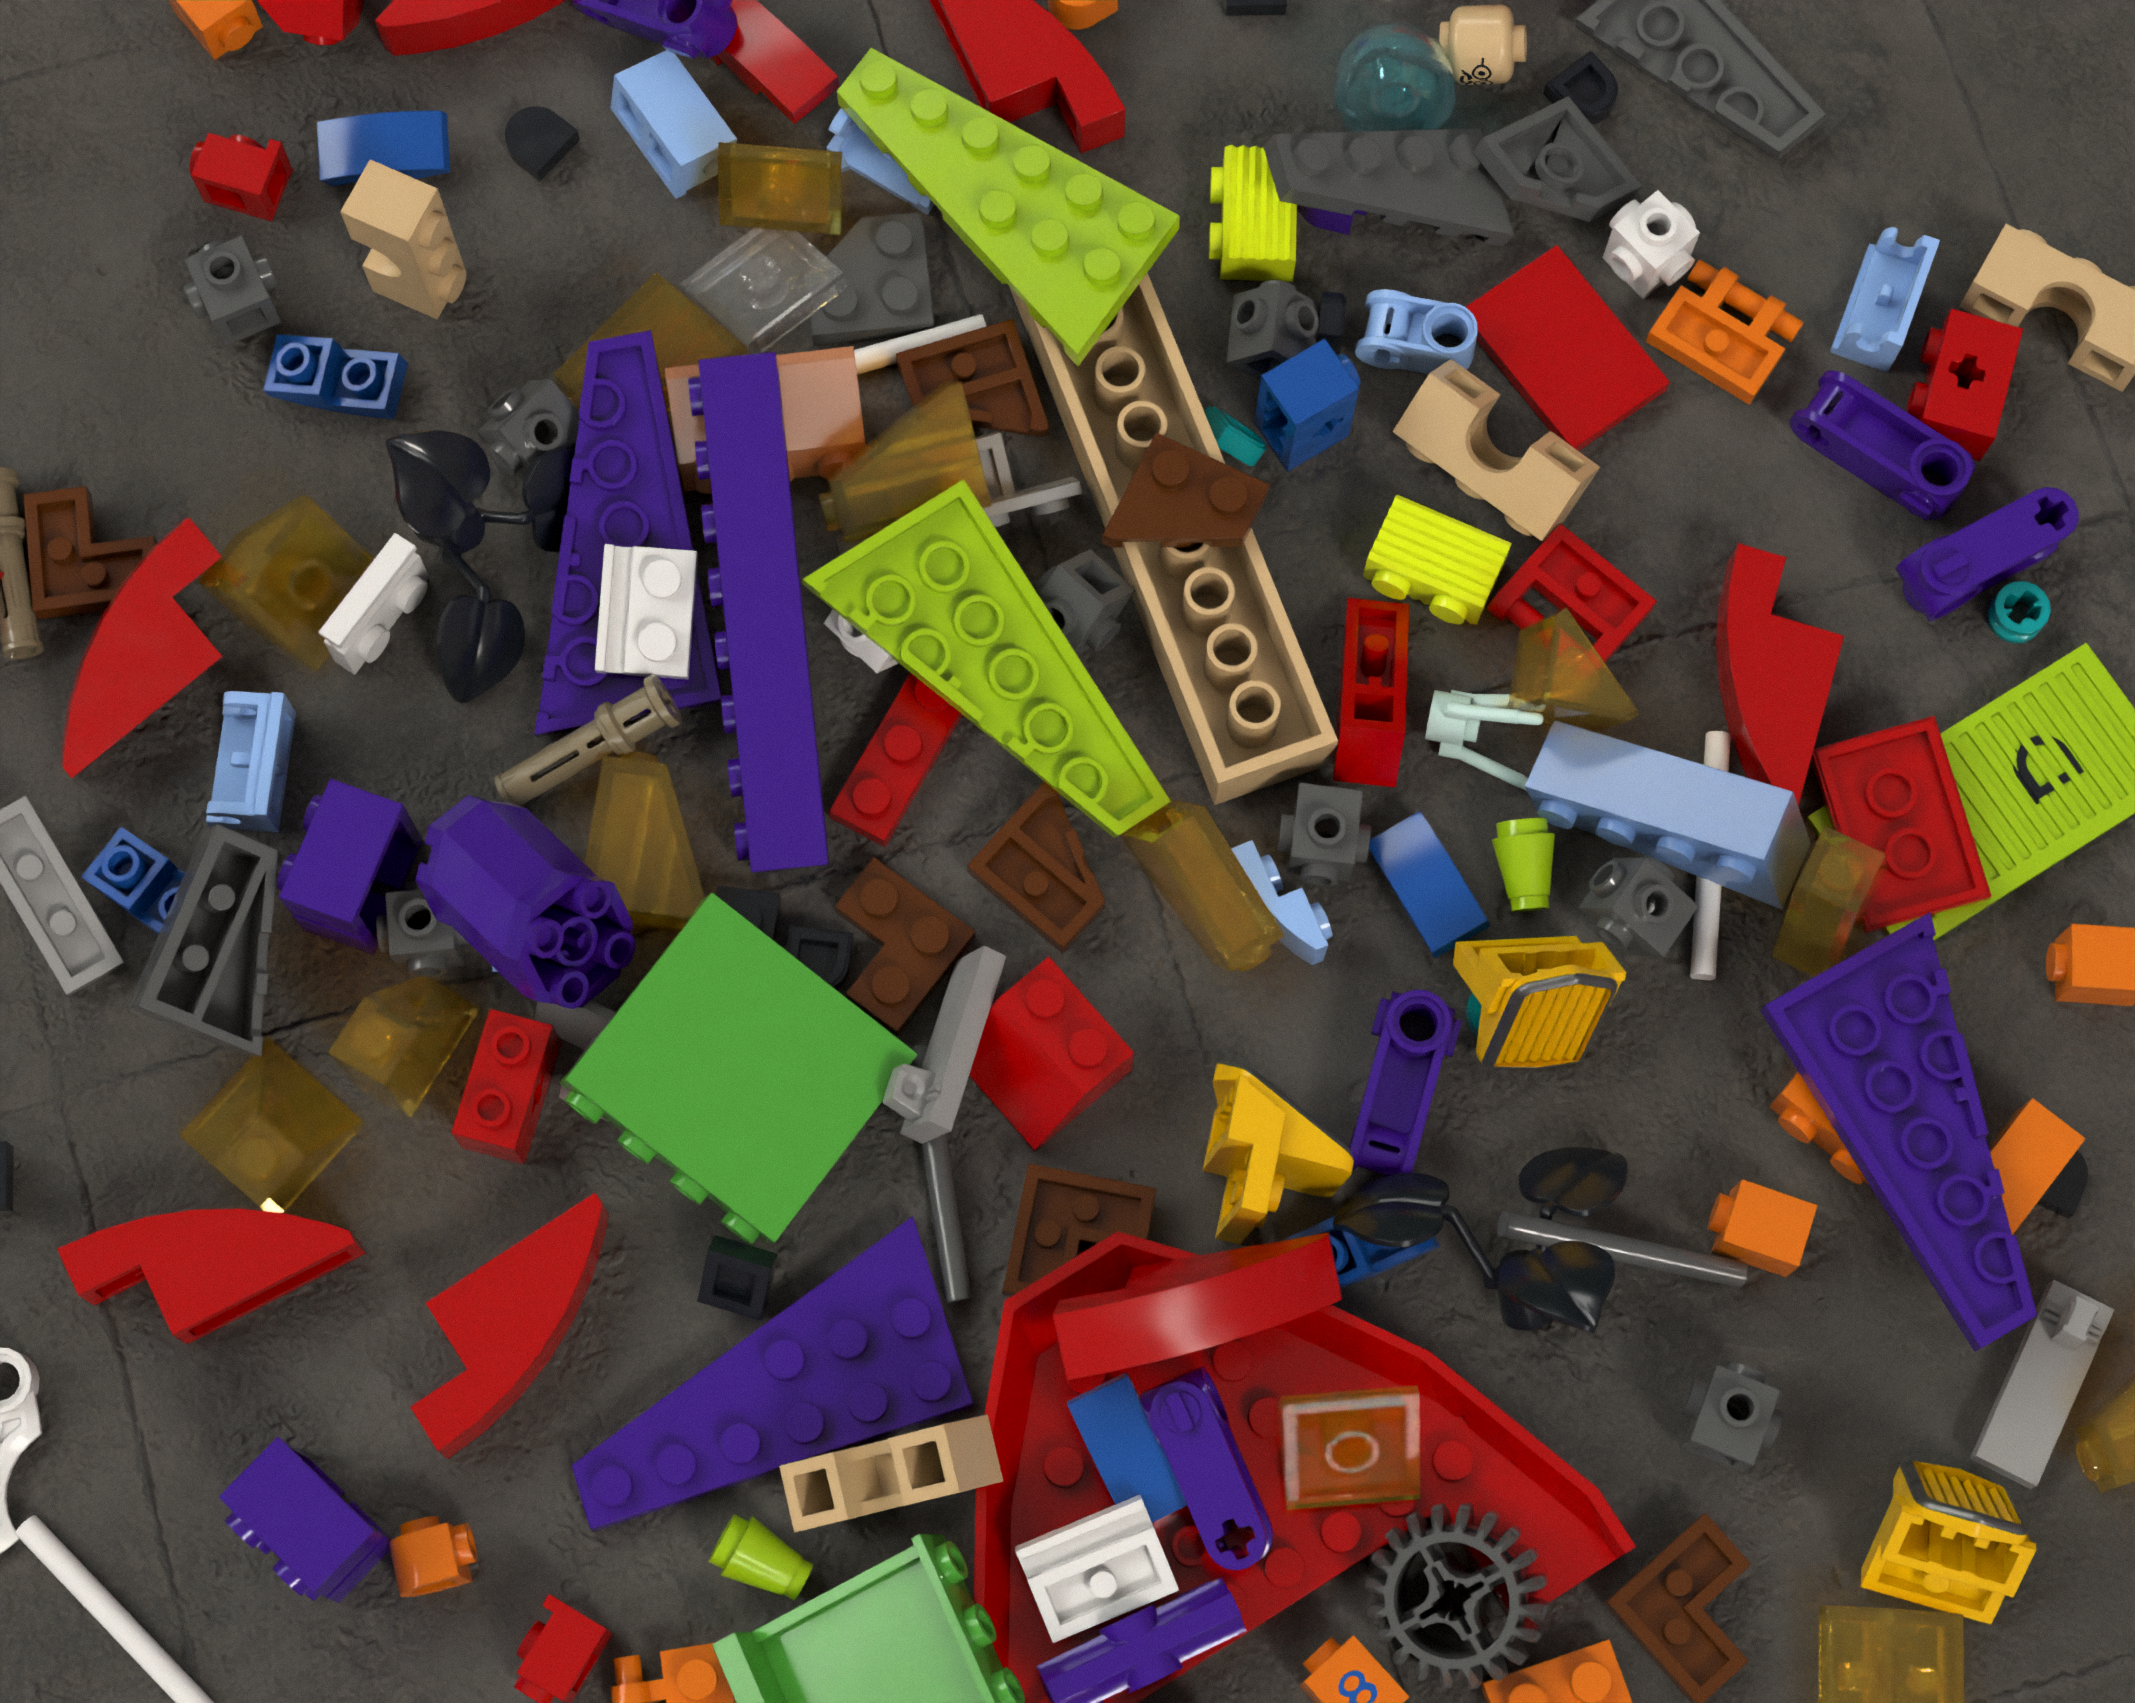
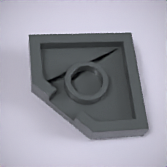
(1558, 163)
(887, 282)

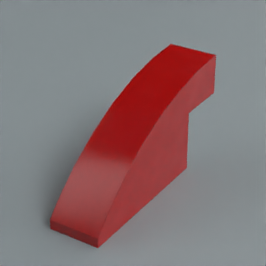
(436, 25)
(1027, 61)
(140, 649)
(1770, 672)
(207, 1262)
(1195, 1304)
(510, 1322)

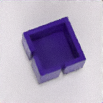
(346, 848)
(299, 1514)

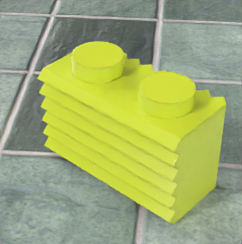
(1255, 228)
(1435, 561)

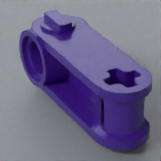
(682, 26)
(1883, 445)
(1986, 552)
(1401, 1082)
(1208, 1465)

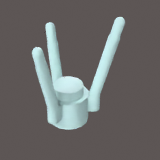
(1457, 719)

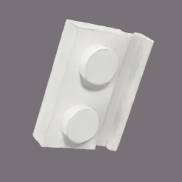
(385, 590)
(646, 611)
(1096, 1568)

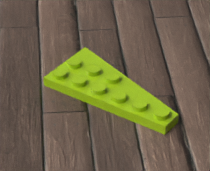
(1028, 211)
(973, 629)

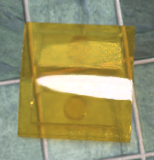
(1890, 1655)

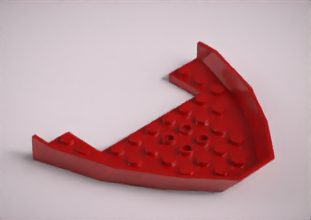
(1050, 1480)

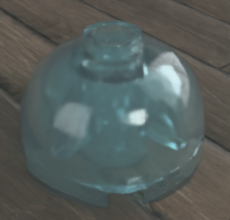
(1394, 80)

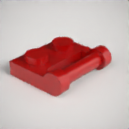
(1584, 583)

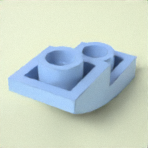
(1302, 923)

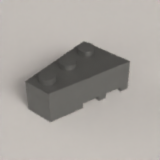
(214, 945)

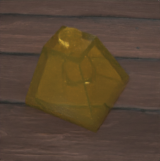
(289, 577)
(271, 1129)

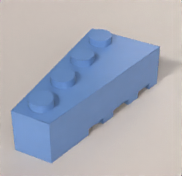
(1672, 810)

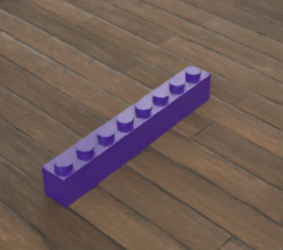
(762, 613)

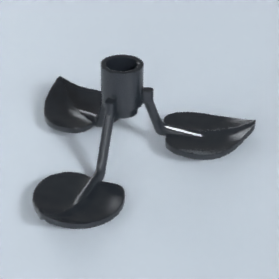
(434, 488)
(1533, 1286)

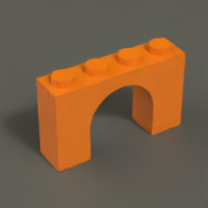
(2026, 1151)

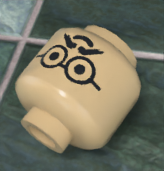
(1483, 44)

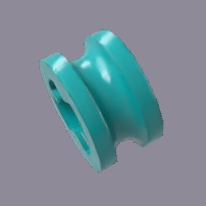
(2009, 595)

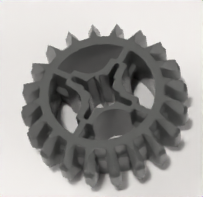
(1472, 1622)

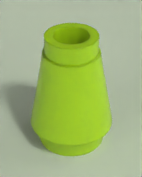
(1525, 862)
(759, 1558)

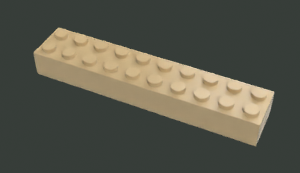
(1202, 606)

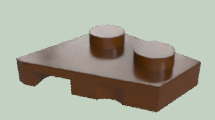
(992, 375)
(1185, 500)
(1041, 870)

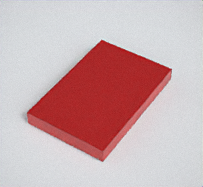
(1565, 350)
(1903, 800)

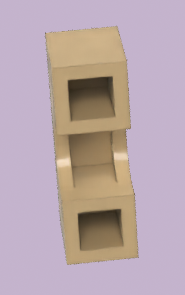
(410, 239)
(2030, 274)
(1450, 429)
(891, 1473)

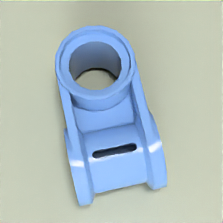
(1413, 331)

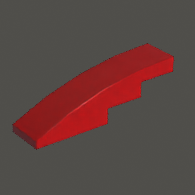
(776, 62)

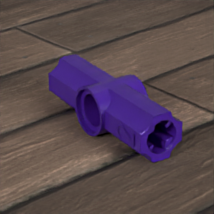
(1143, 1646)

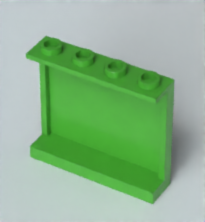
(736, 1072)
(878, 1638)

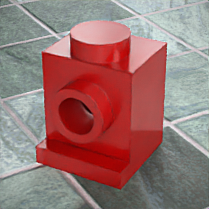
(241, 174)
(559, 1653)

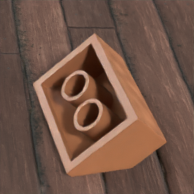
(818, 412)

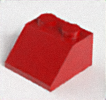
(1046, 1054)

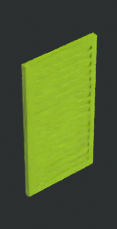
(2012, 834)

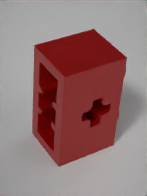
(1983, 358)
(507, 1086)

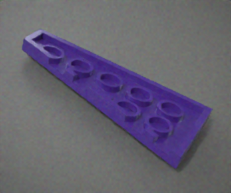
(624, 496)
(1903, 1099)
(821, 1376)

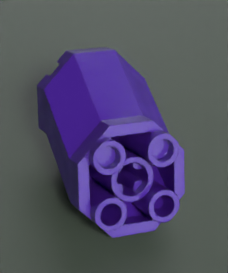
(525, 902)

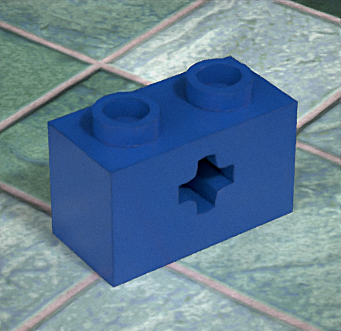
(1307, 404)

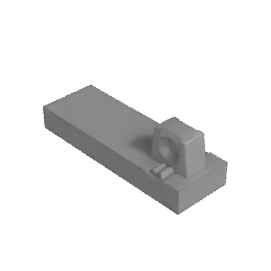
(52, 900)
(933, 1093)
(2042, 1384)

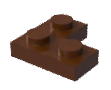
(65, 563)
(916, 940)
(1069, 1210)
(1666, 1611)

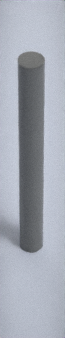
(945, 1212)
(1625, 1249)

